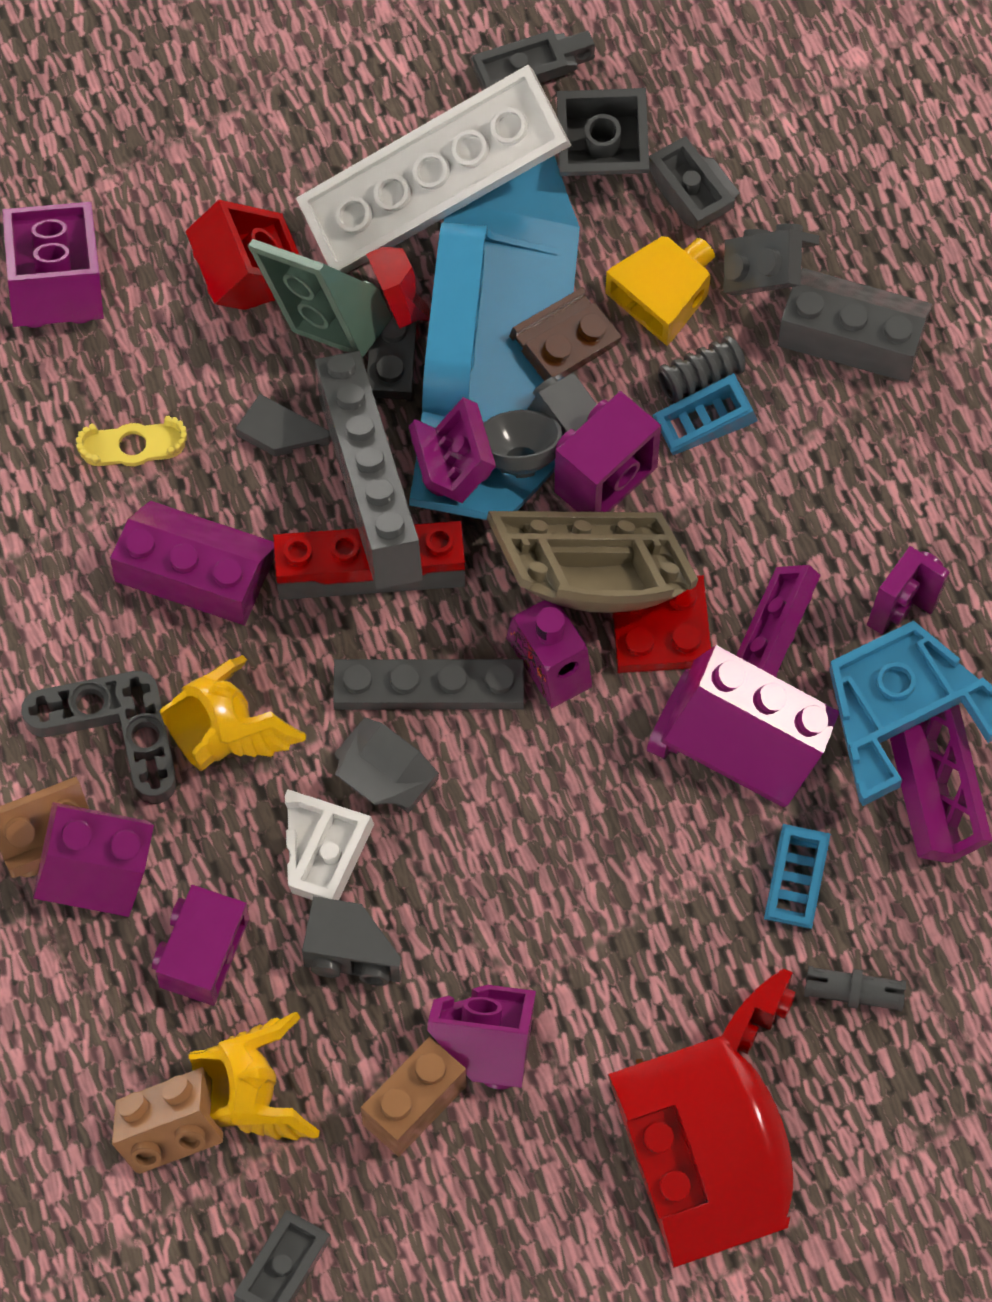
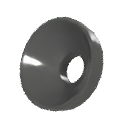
(522, 441)

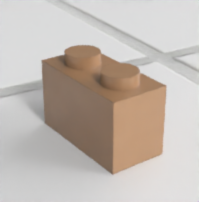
(414, 1096)

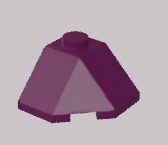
(486, 1033)

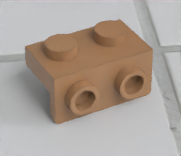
(166, 1122)

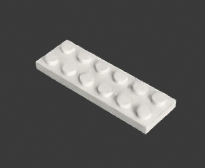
(434, 170)

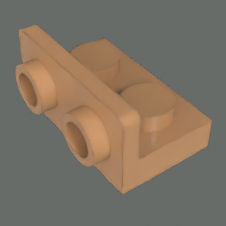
(26, 822)

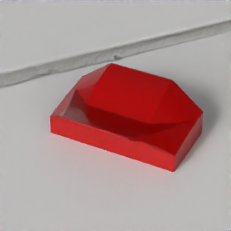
(398, 285)

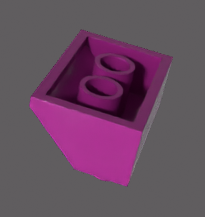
(192, 561)
(749, 725)

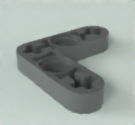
(117, 707)

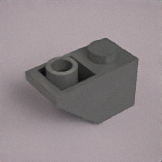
(348, 941)

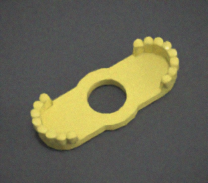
(103, 446)

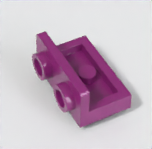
(455, 453)

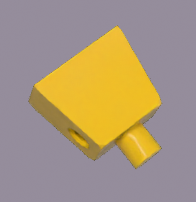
(662, 284)

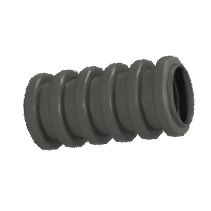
(701, 369)

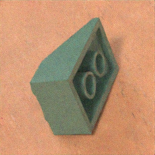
(322, 300)

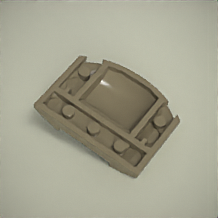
(594, 558)

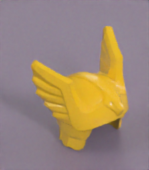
(214, 720)
(246, 1083)

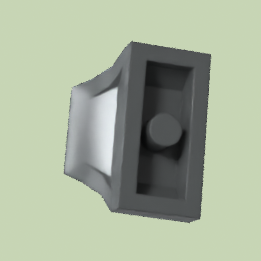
(692, 183)
(384, 766)

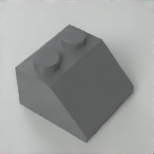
(605, 131)

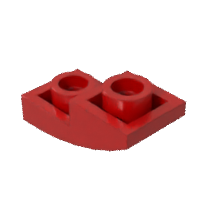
(762, 1007)

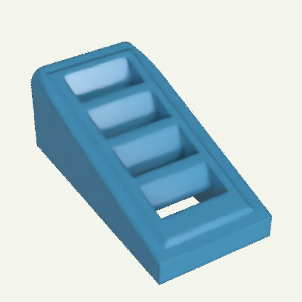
(713, 394)
(805, 838)

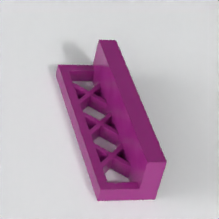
(925, 776)

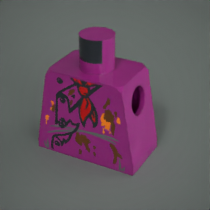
(546, 644)

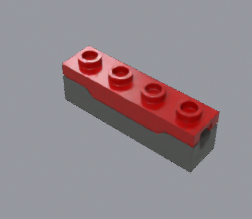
(337, 565)

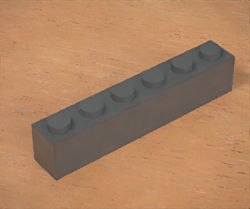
(368, 470)

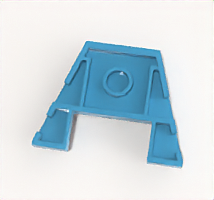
(893, 688)

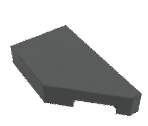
(278, 428)

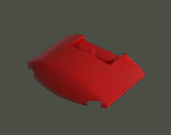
(707, 1148)

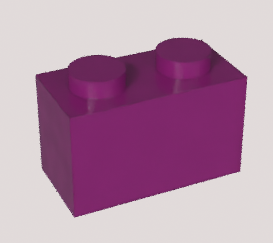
(201, 944)

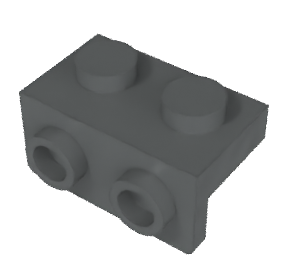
(765, 259)

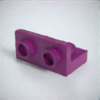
(914, 580)

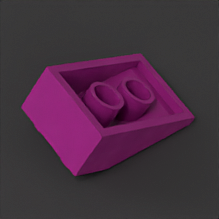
(52, 264)

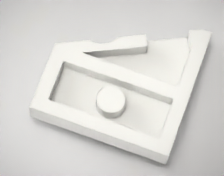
(322, 845)

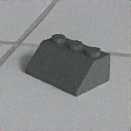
(854, 324)

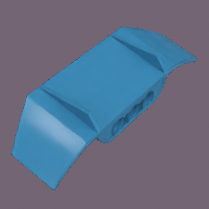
(493, 271)

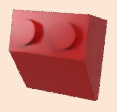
(223, 253)

